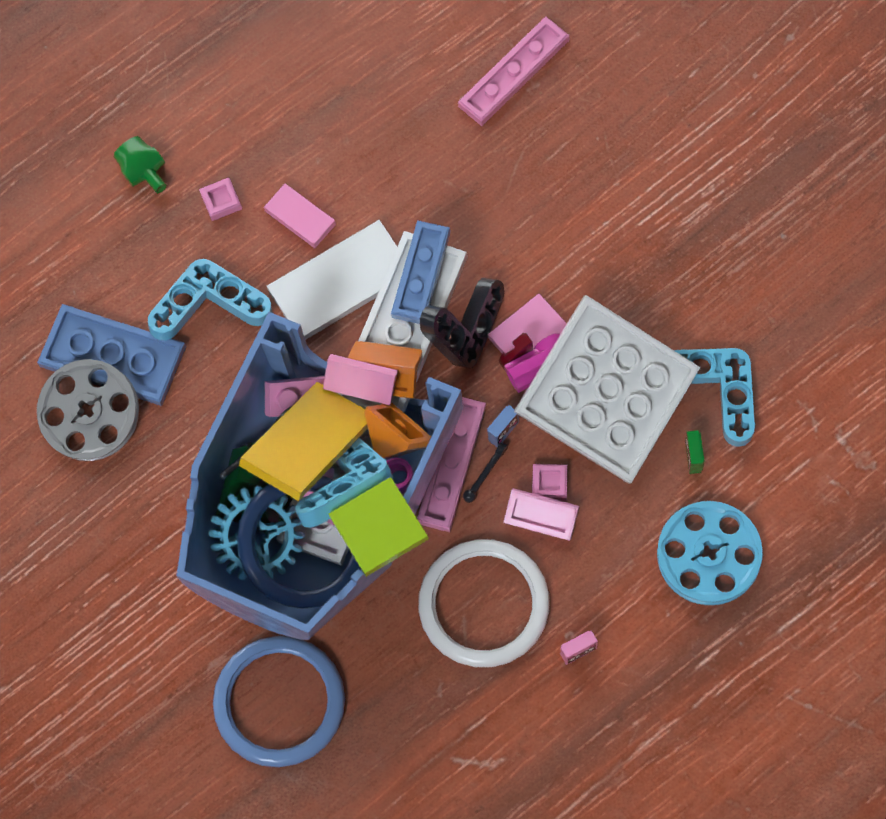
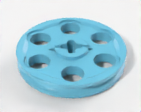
(707, 570)

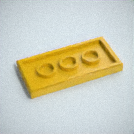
(306, 441)

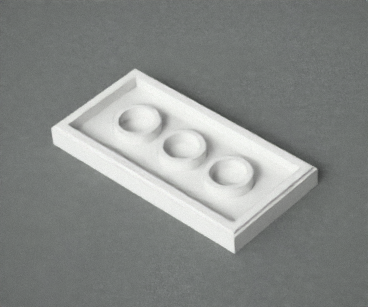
(335, 280)

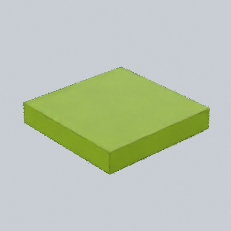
(378, 526)

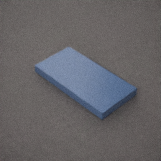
(133, 351)

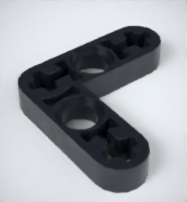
(472, 332)

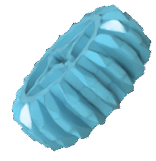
(274, 529)

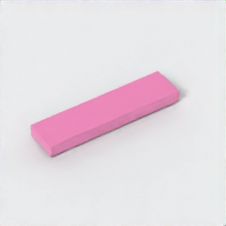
(513, 71)
(446, 485)

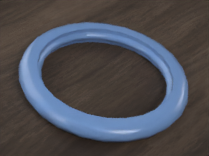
(313, 744)

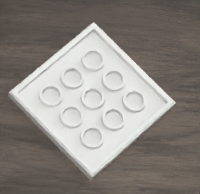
(607, 389)

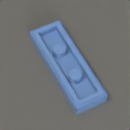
(420, 271)

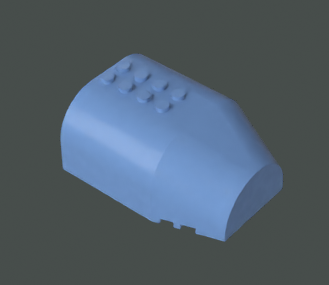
(277, 355)

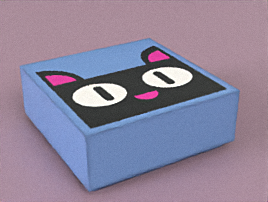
(502, 426)

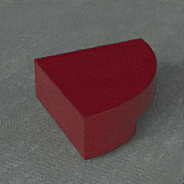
(522, 344)

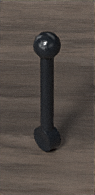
(470, 495)

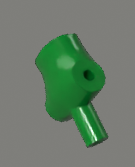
(140, 163)

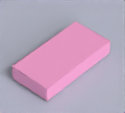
(299, 215)
(360, 379)
(541, 514)

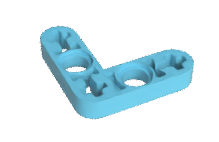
(203, 289)
(720, 374)
(363, 471)

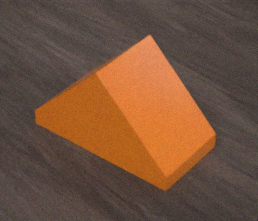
(393, 431)

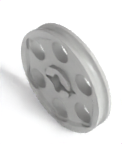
(72, 408)

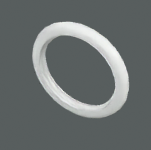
(497, 656)

